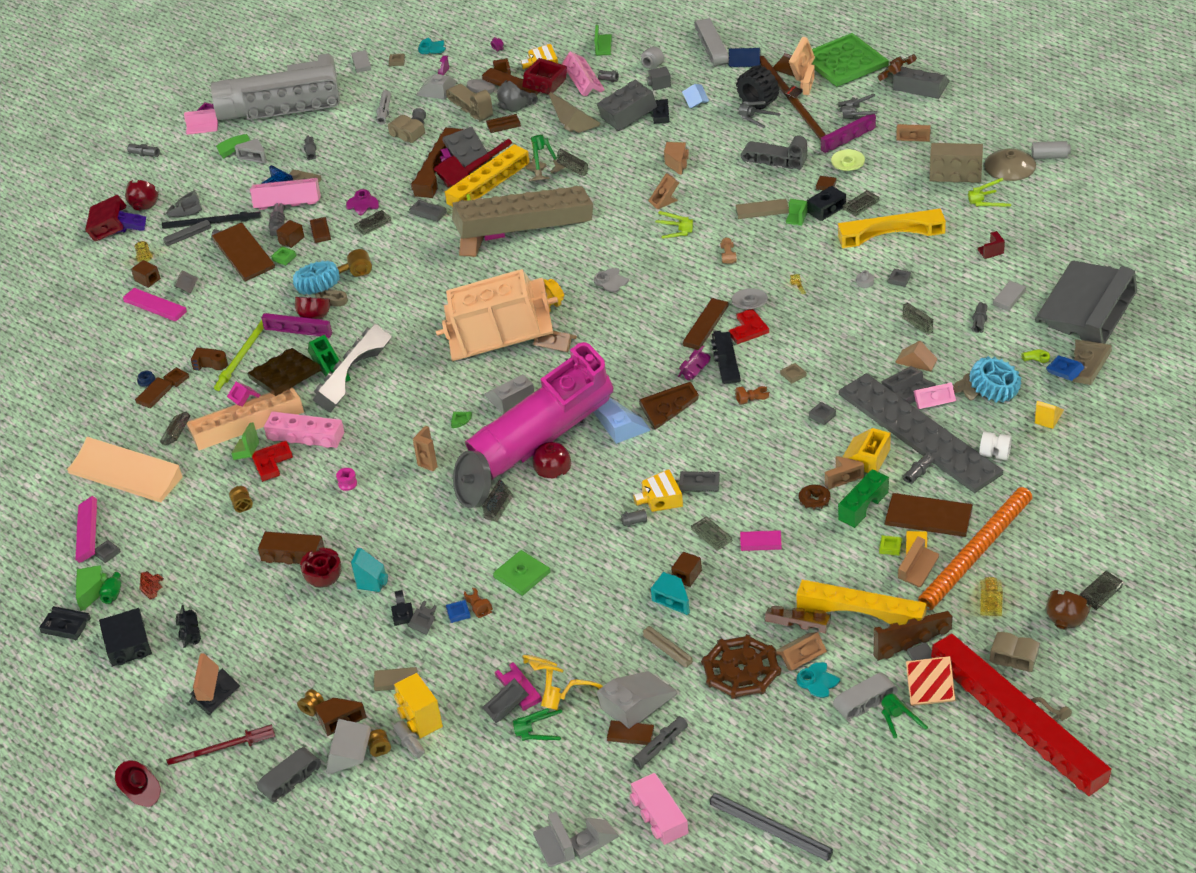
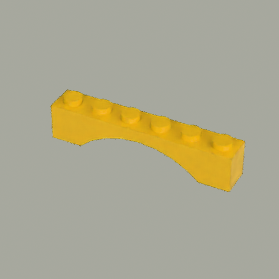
(922, 222)
(830, 598)

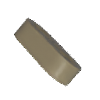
(336, 297)

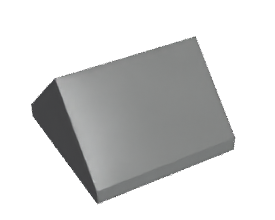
(348, 745)

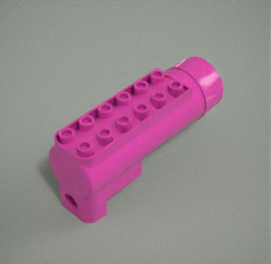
(563, 401)

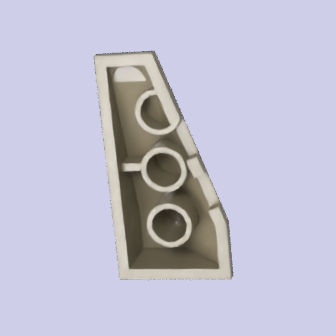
(571, 116)

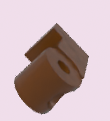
(209, 359)

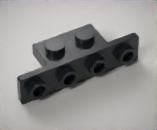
(725, 356)

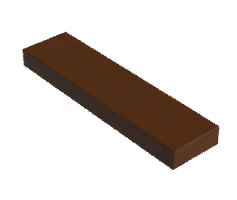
(498, 77)
(705, 324)

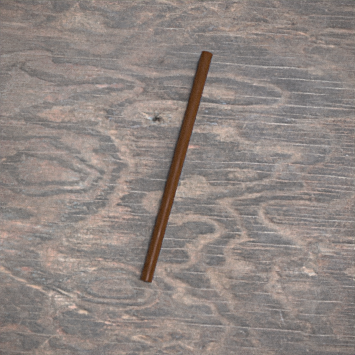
(794, 101)

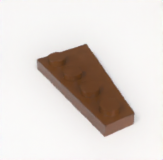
(905, 636)

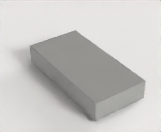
(361, 61)
(1009, 295)

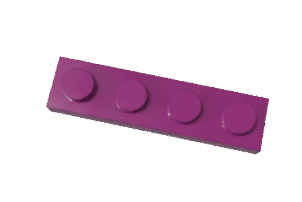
(848, 132)
(296, 325)

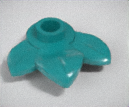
(427, 46)
(819, 681)

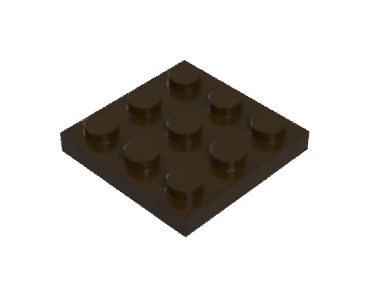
(284, 371)

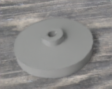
(478, 85)

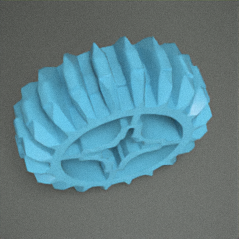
(316, 277)
(995, 379)

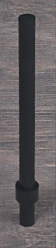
(243, 216)

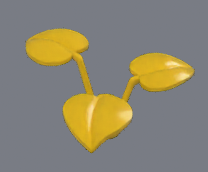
(552, 694)

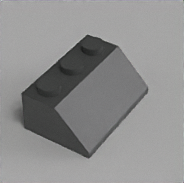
(920, 82)

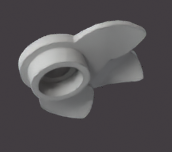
(610, 280)

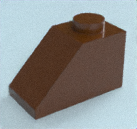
(335, 708)

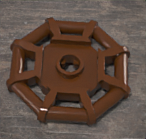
(746, 656)

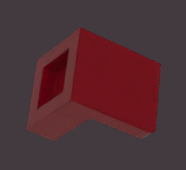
(994, 248)

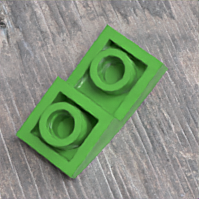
(228, 146)

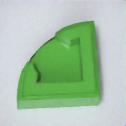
(459, 418)

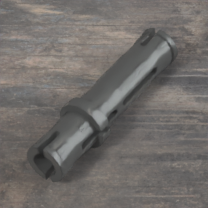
(677, 727)

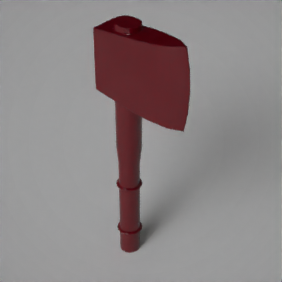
(452, 171)

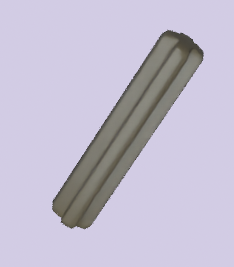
(667, 646)

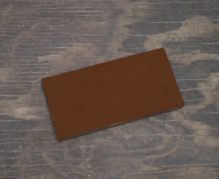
(243, 251)
(929, 514)

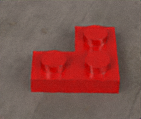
(751, 327)
(266, 459)

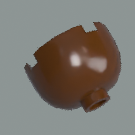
(1067, 609)

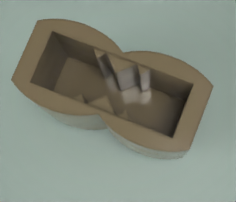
(406, 128)
(1014, 651)

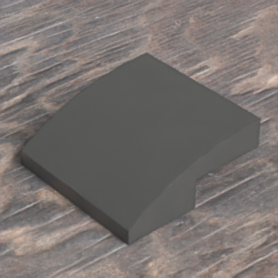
(906, 382)

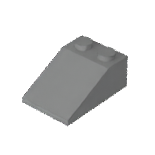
(634, 697)

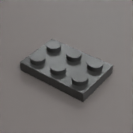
(465, 146)

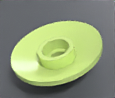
(848, 160)

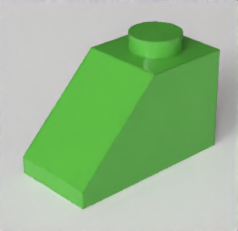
(88, 585)

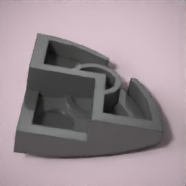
(185, 205)

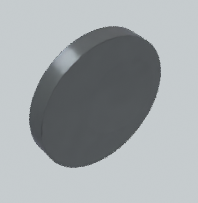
(472, 479)

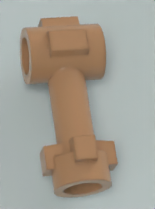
(728, 256)

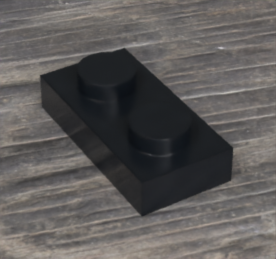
(661, 112)

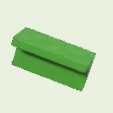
(602, 43)
(246, 445)

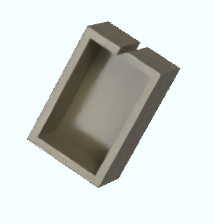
(956, 162)

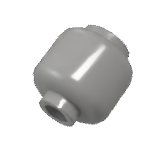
(652, 57)

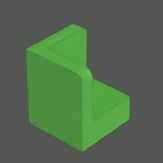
(797, 212)

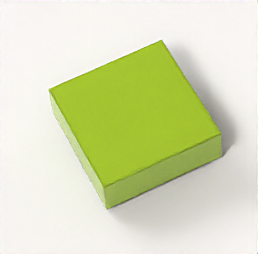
(890, 545)

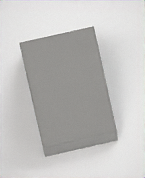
(251, 151)

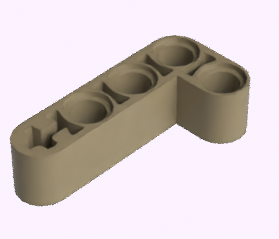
(477, 105)

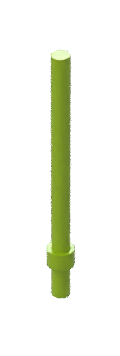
(226, 375)

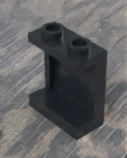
(125, 637)

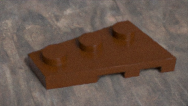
(667, 404)
(805, 619)

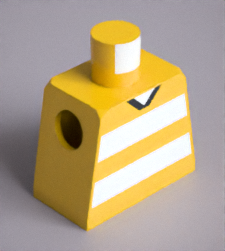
(545, 52)
(660, 492)

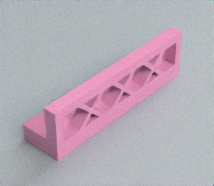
(582, 74)

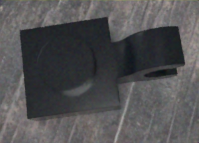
(402, 612)

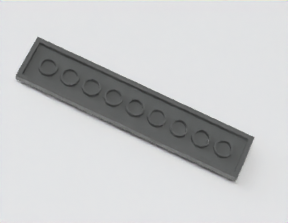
(921, 433)

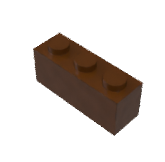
(287, 547)

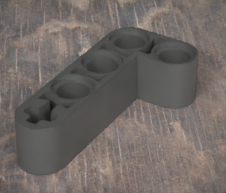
(775, 155)

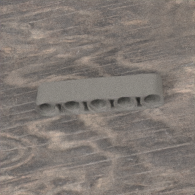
(712, 42)

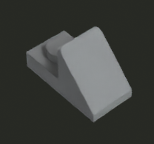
(596, 835)

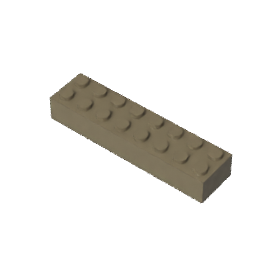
(522, 211)

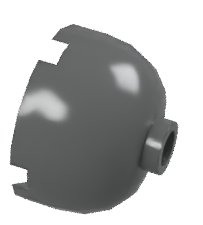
(510, 97)

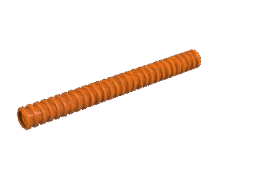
(975, 548)

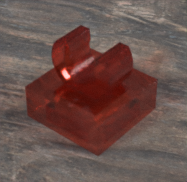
(149, 584)

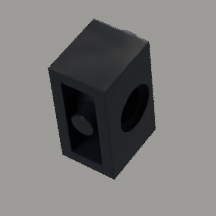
(826, 203)

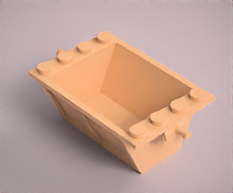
(495, 314)

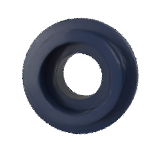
(145, 378)

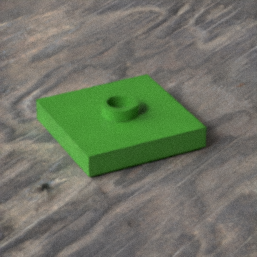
(521, 572)

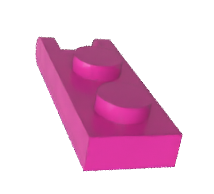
(533, 697)

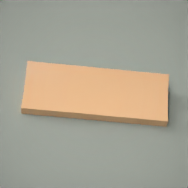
(234, 419)
(125, 470)

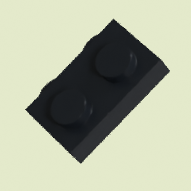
(224, 689)

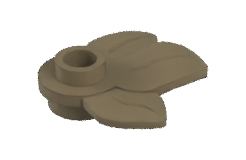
(965, 386)

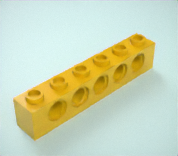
(489, 175)

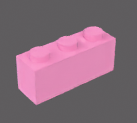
(658, 809)

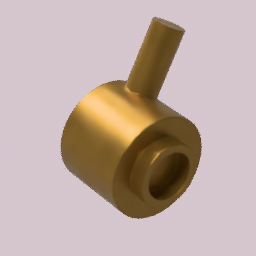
(358, 263)

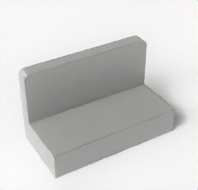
(554, 842)

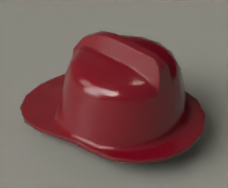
(132, 775)

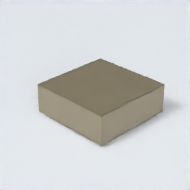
(397, 59)
(793, 373)

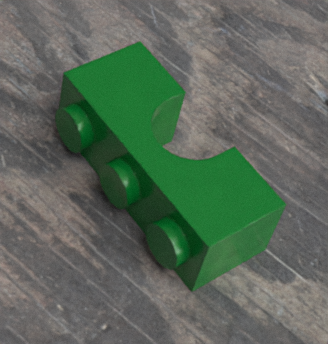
(855, 503)

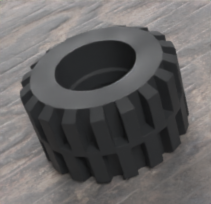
(758, 85)

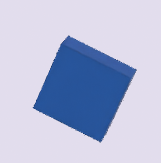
(458, 611)

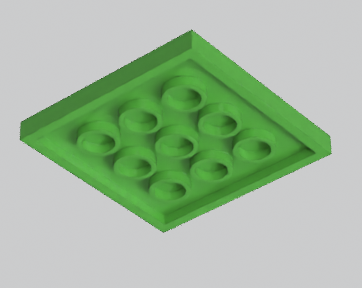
(847, 59)

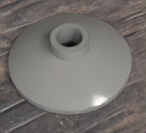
(749, 298)

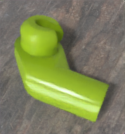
(1037, 355)

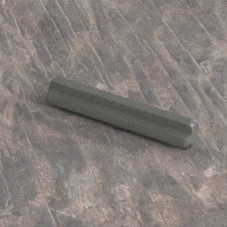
(187, 232)

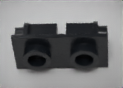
(188, 624)

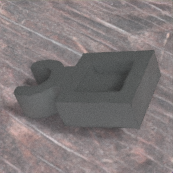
(422, 618)

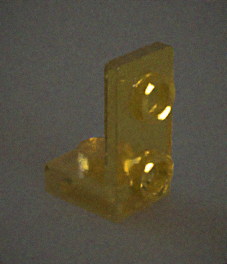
(991, 597)

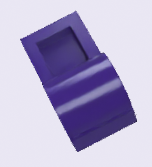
(131, 221)

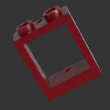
(537, 74)

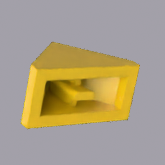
(1047, 414)

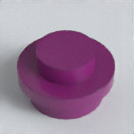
(497, 44)

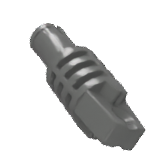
(277, 219)

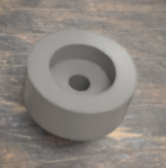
(865, 279)

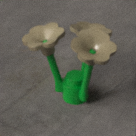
(538, 143)

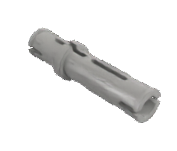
(384, 103)

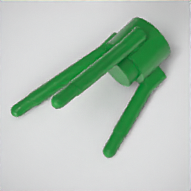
(894, 707)
(523, 725)

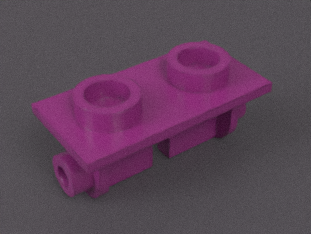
(689, 368)

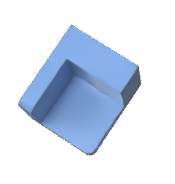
(695, 95)

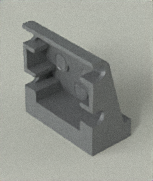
(1089, 300)

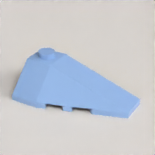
(620, 421)

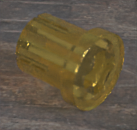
(142, 251)

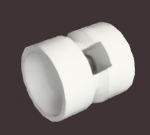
(995, 446)

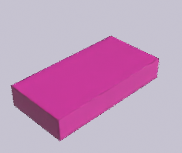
(760, 540)

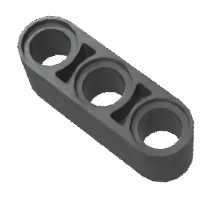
(288, 773)

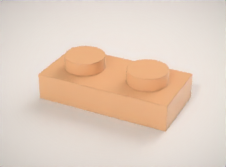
(808, 78)

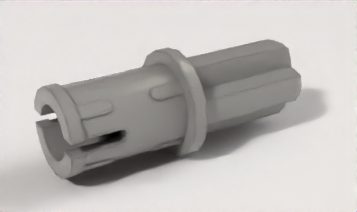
(408, 739)

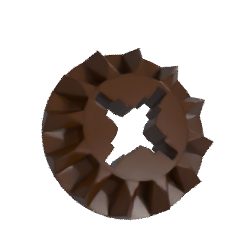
(817, 491)

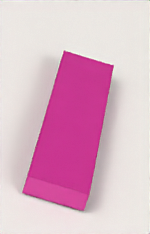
(155, 304)
(86, 529)

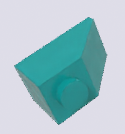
(368, 571)
(670, 592)

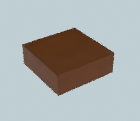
(825, 182)
(176, 376)

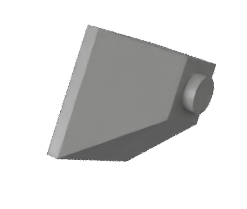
(436, 86)

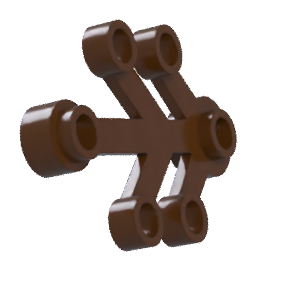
(895, 65)

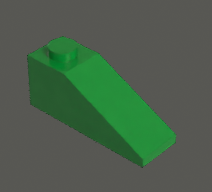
(324, 354)

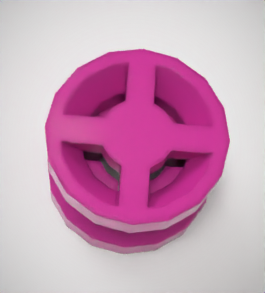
(346, 479)

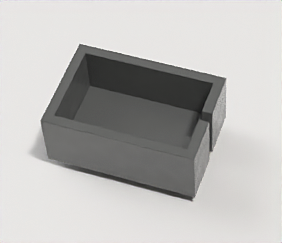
(627, 105)

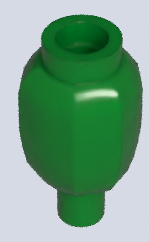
(110, 588)

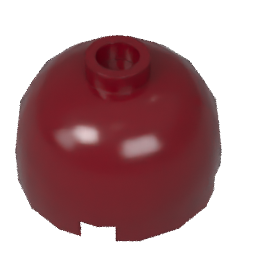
(141, 195)
(312, 307)
(551, 460)
(321, 567)

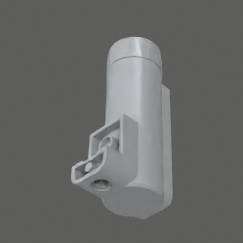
(299, 89)

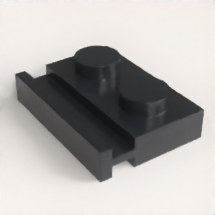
(64, 623)

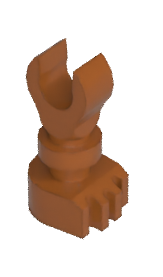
(743, 396)
(478, 605)

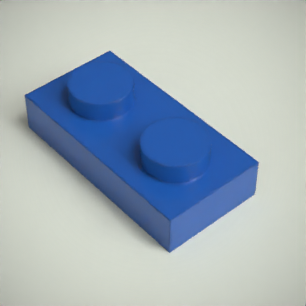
(1065, 368)

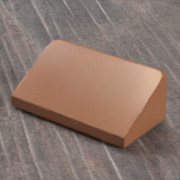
(205, 678)

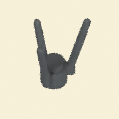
(747, 109)
(850, 112)

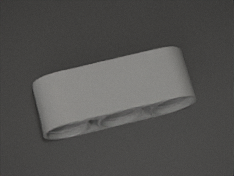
(864, 696)

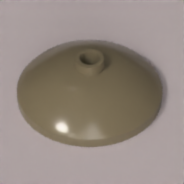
(1010, 164)

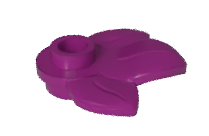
(362, 201)

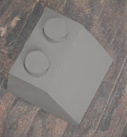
(510, 393)

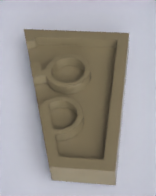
(1093, 357)

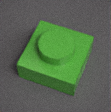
(283, 256)

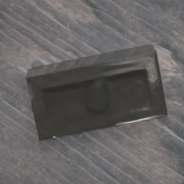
(497, 502)

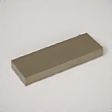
(762, 208)

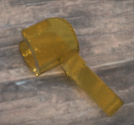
(796, 280)

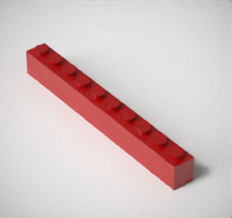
(1023, 716)

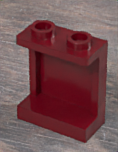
(104, 218)

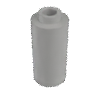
(1050, 150)

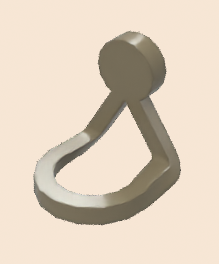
(1062, 714)

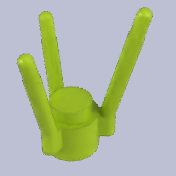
(976, 196)
(685, 224)

